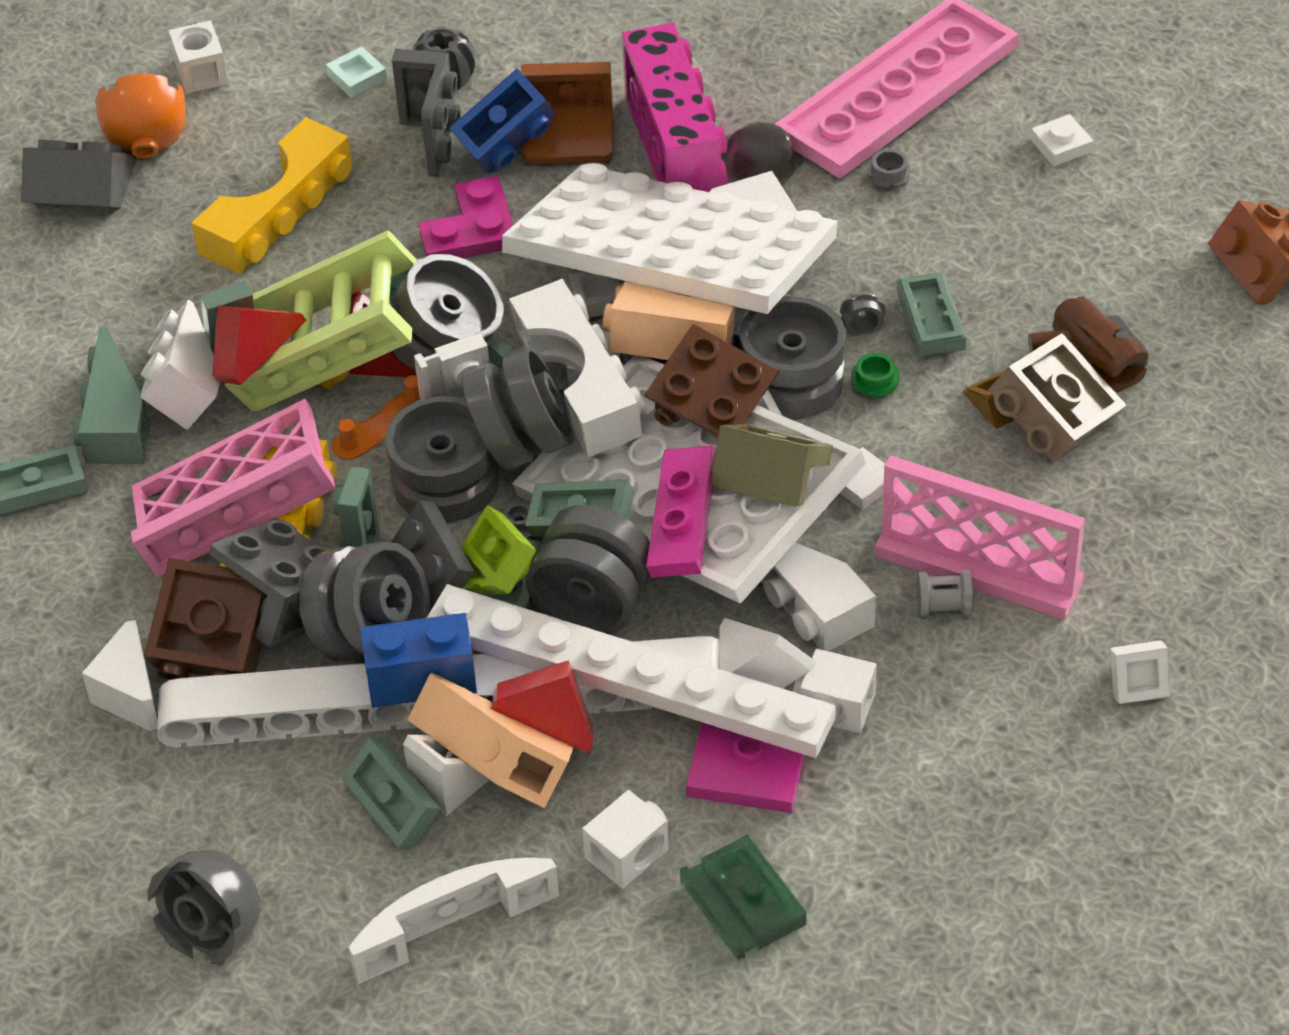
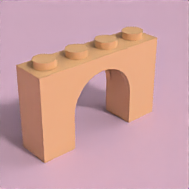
(655, 320)

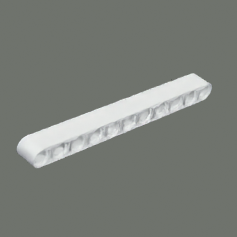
(338, 698)

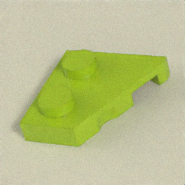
(496, 554)

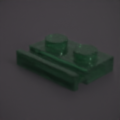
(743, 897)

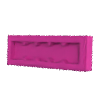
(681, 512)

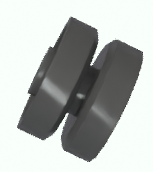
(445, 302)
(807, 349)
(517, 407)
(440, 458)
(589, 568)
(359, 589)

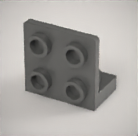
(273, 561)

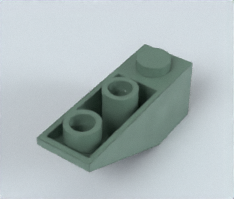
(113, 416)

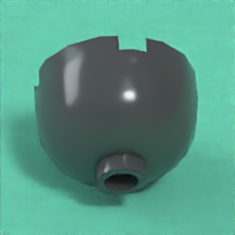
(199, 893)

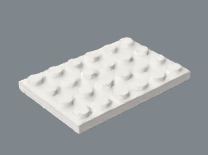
(672, 237)
(743, 531)

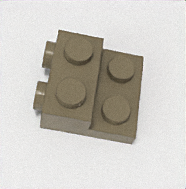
(1055, 398)

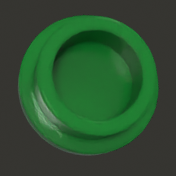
(875, 375)

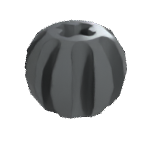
(457, 46)

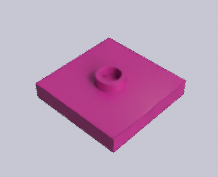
(743, 771)

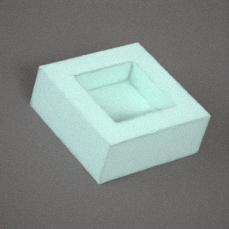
(356, 72)

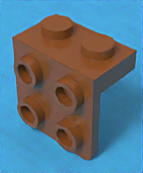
(583, 109)
(1255, 248)

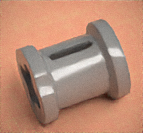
(944, 593)

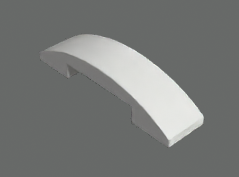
(513, 882)

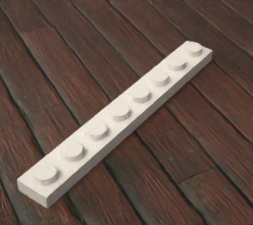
(642, 673)

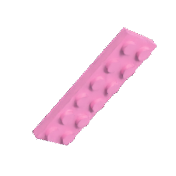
(897, 86)

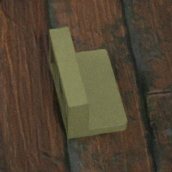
(766, 463)

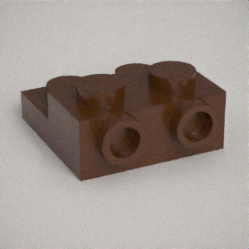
(204, 622)

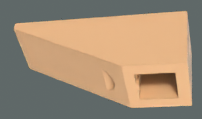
(489, 741)

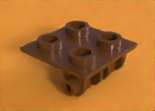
(709, 383)

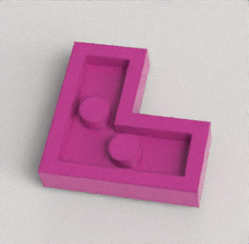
(479, 226)

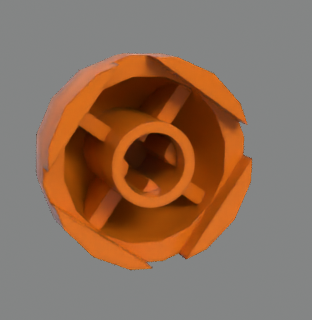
(141, 114)

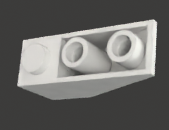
(180, 368)
(821, 596)

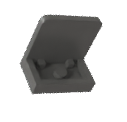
(426, 100)

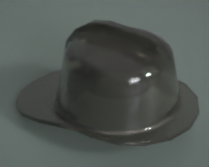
(758, 150)

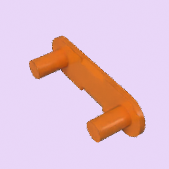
(361, 437)

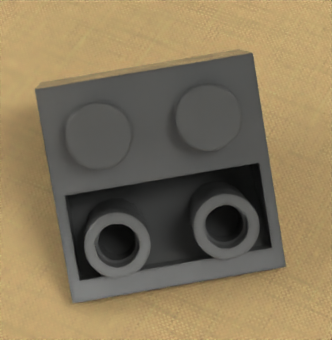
(69, 176)

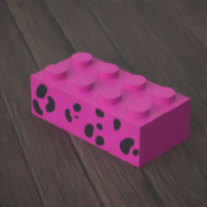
(671, 109)

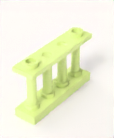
(348, 338)

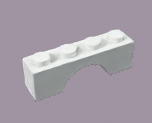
(599, 402)

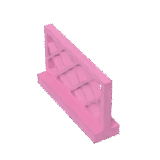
(249, 497)
(1000, 571)

